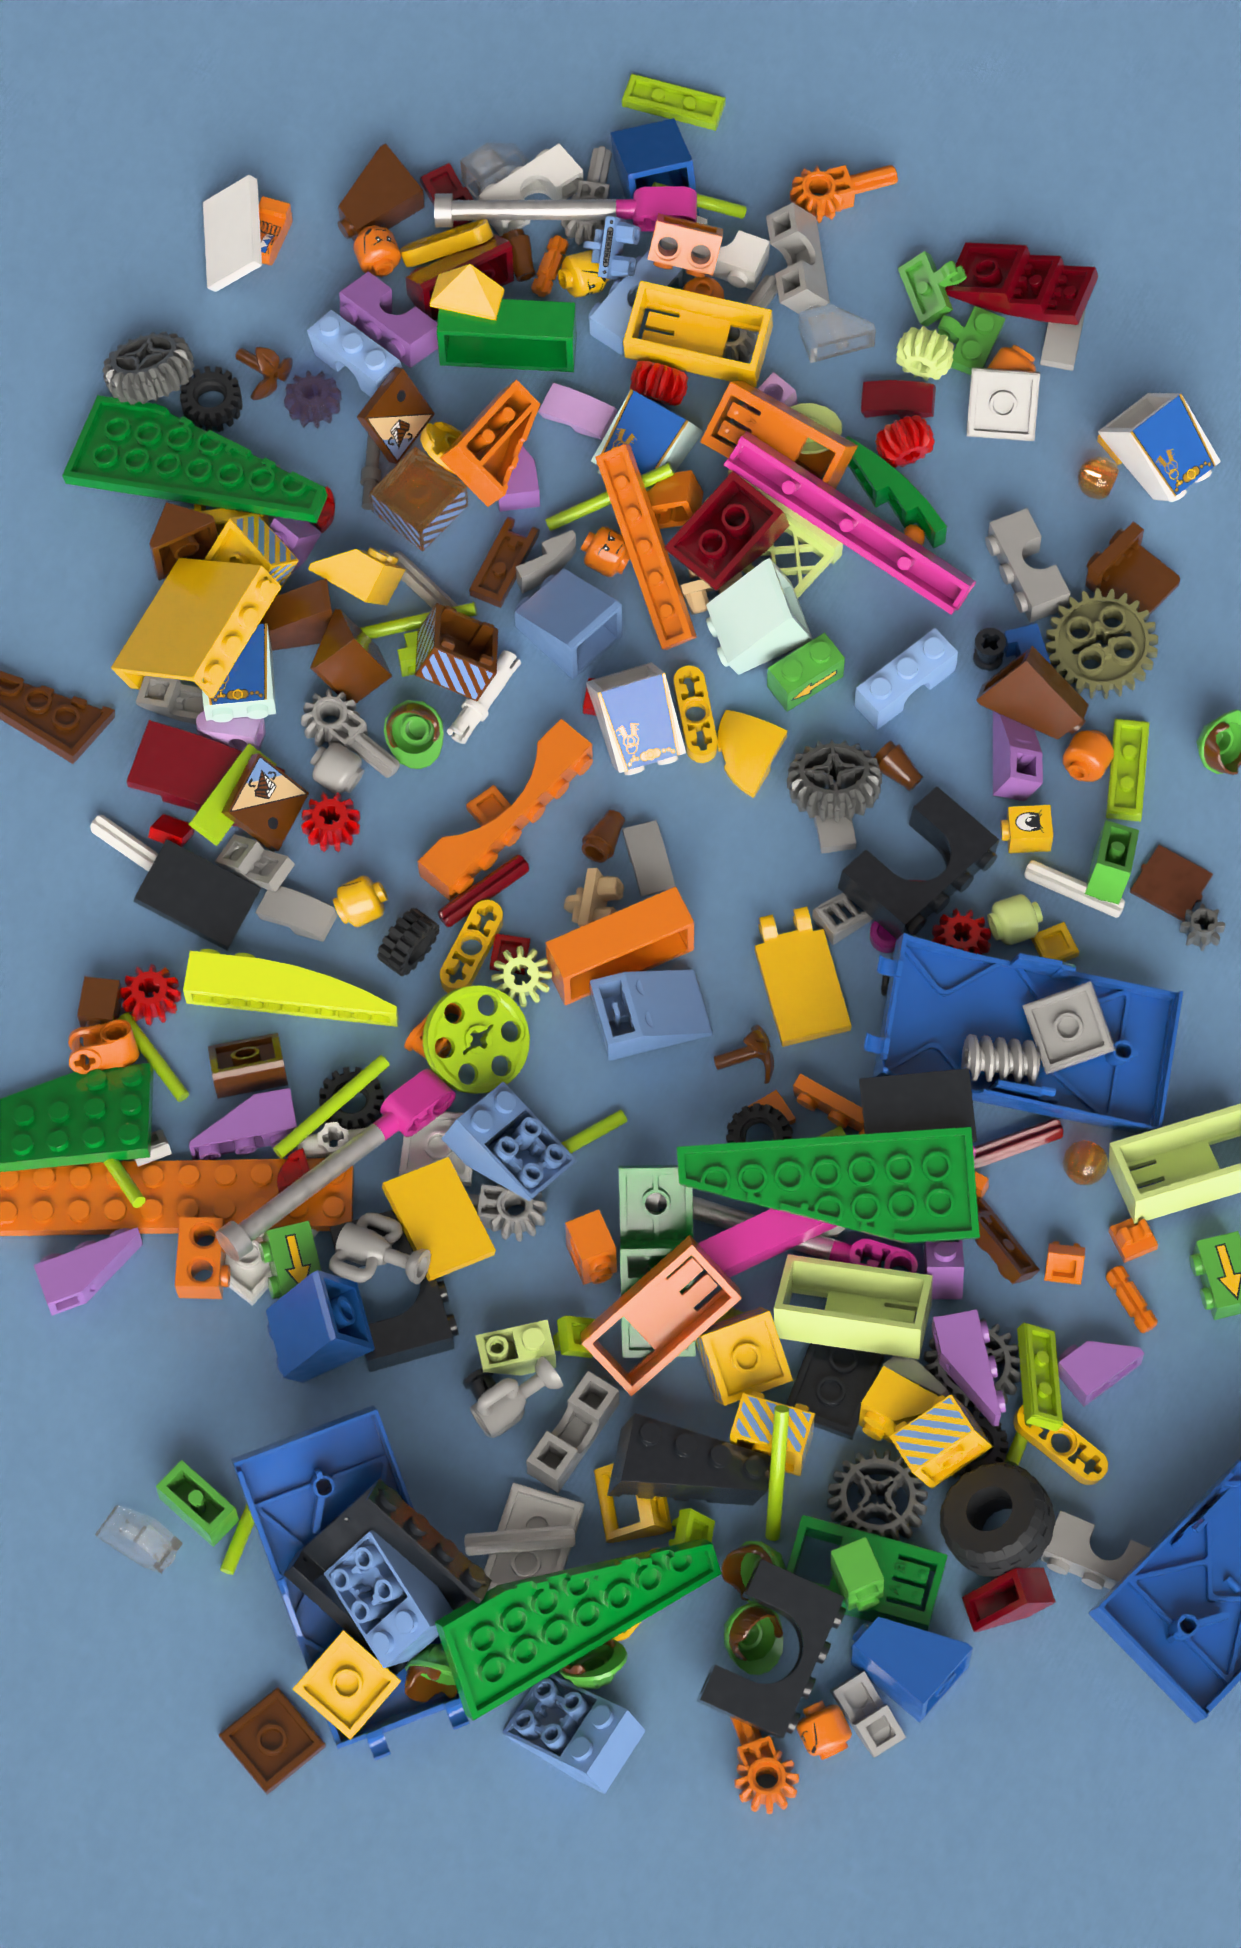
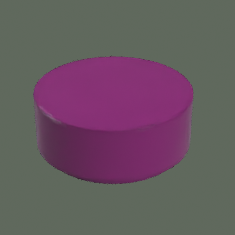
(881, 938)

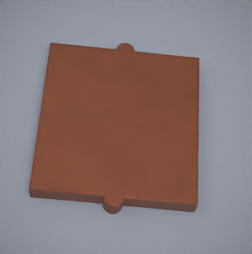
(1171, 882)

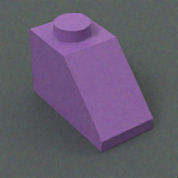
(1096, 1367)

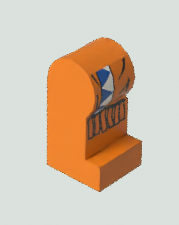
(274, 225)

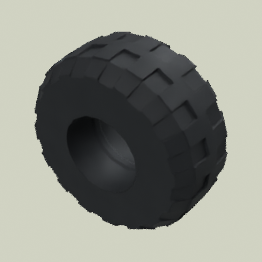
(977, 1498)

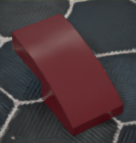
(445, 181)
(898, 398)

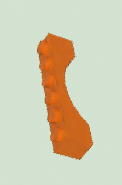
(459, 858)

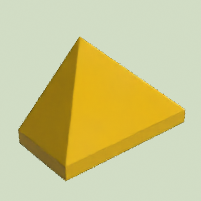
(467, 292)

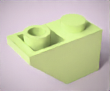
(516, 1348)

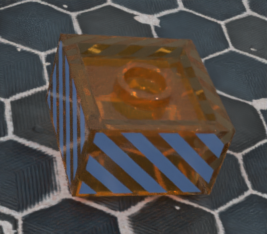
(419, 498)

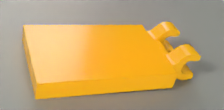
(800, 981)

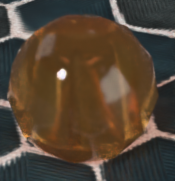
(1097, 477)
(1085, 1162)

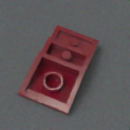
(1023, 284)
(180, 765)

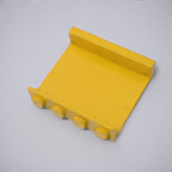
(197, 623)

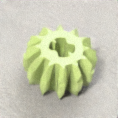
(925, 353)
(533, 973)

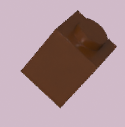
(99, 1001)

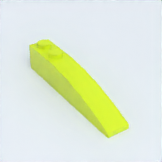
(279, 988)

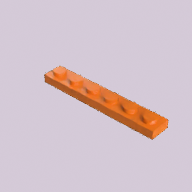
(646, 547)
(844, 1113)

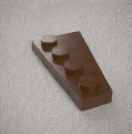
(51, 719)

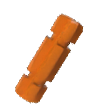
(549, 266)
(1131, 1299)

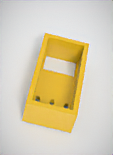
(698, 332)

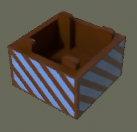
(456, 652)

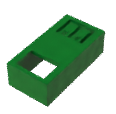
(521, 338)
(894, 1560)

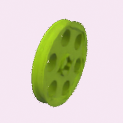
(492, 1041)

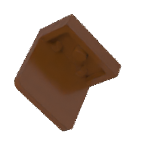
(1131, 570)

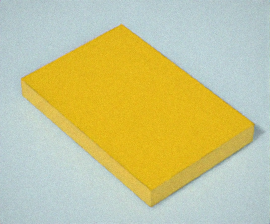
(439, 1217)

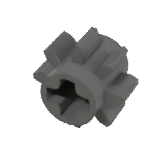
(1193, 929)

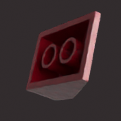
(728, 532)

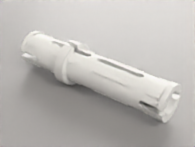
(477, 711)

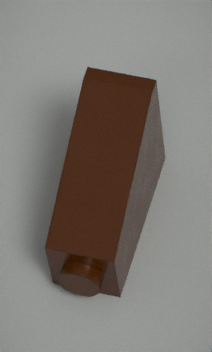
(380, 195)
(299, 616)
(1035, 696)

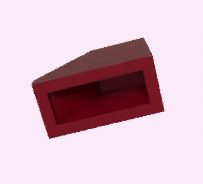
(1009, 1598)

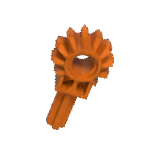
(837, 188)
(759, 1757)

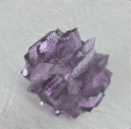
(312, 399)

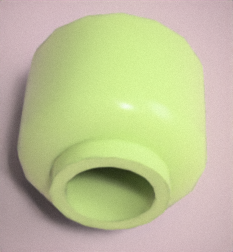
(1014, 919)

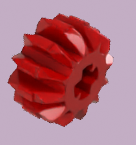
(659, 382)
(905, 441)
(329, 833)
(961, 927)
(146, 982)

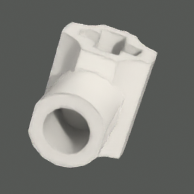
(319, 1144)

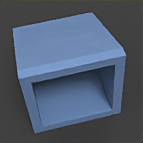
(570, 621)

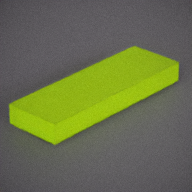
(673, 102)
(1127, 770)
(209, 819)
(1040, 1377)

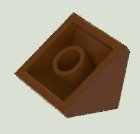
(181, 535)
(349, 659)
(247, 1065)

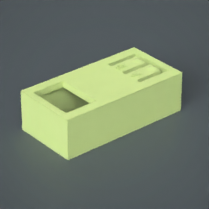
(1181, 1161)
(863, 1309)

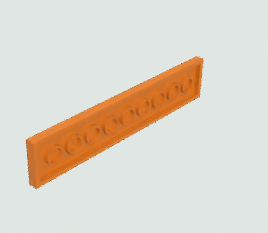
(90, 1202)

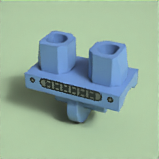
(609, 248)

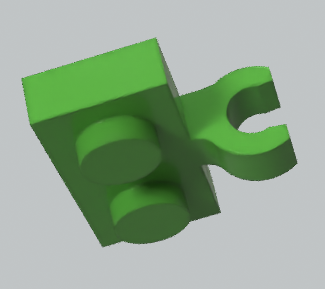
(927, 286)
(974, 340)

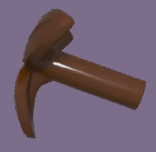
(267, 364)
(757, 1047)

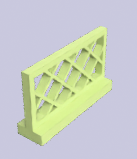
(813, 540)

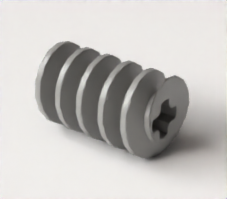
(1001, 1058)

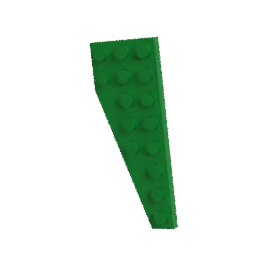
(169, 458)
(78, 1119)
(876, 1183)
(552, 1619)

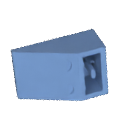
(648, 1010)
(508, 1144)
(388, 1599)
(575, 1731)

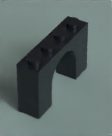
(905, 904)
(420, 1329)
(812, 1614)

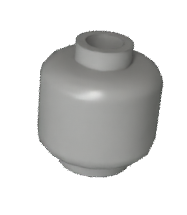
(337, 768)

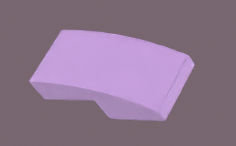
(578, 410)

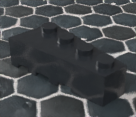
(685, 1465)

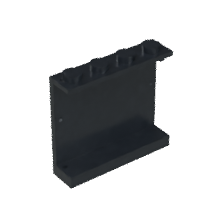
(407, 1532)

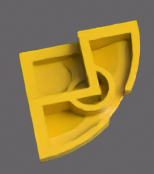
(748, 749)

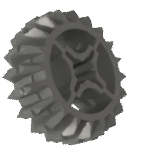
(148, 367)
(813, 786)
(1002, 1353)
(888, 1488)

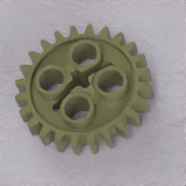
(1113, 670)

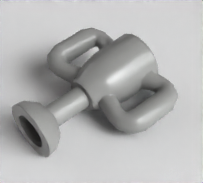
(369, 1248)
(505, 1402)

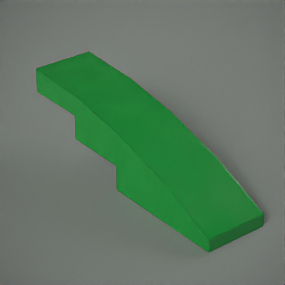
(886, 484)

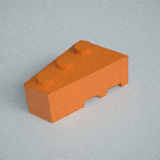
(492, 442)

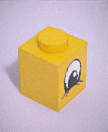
(1028, 829)

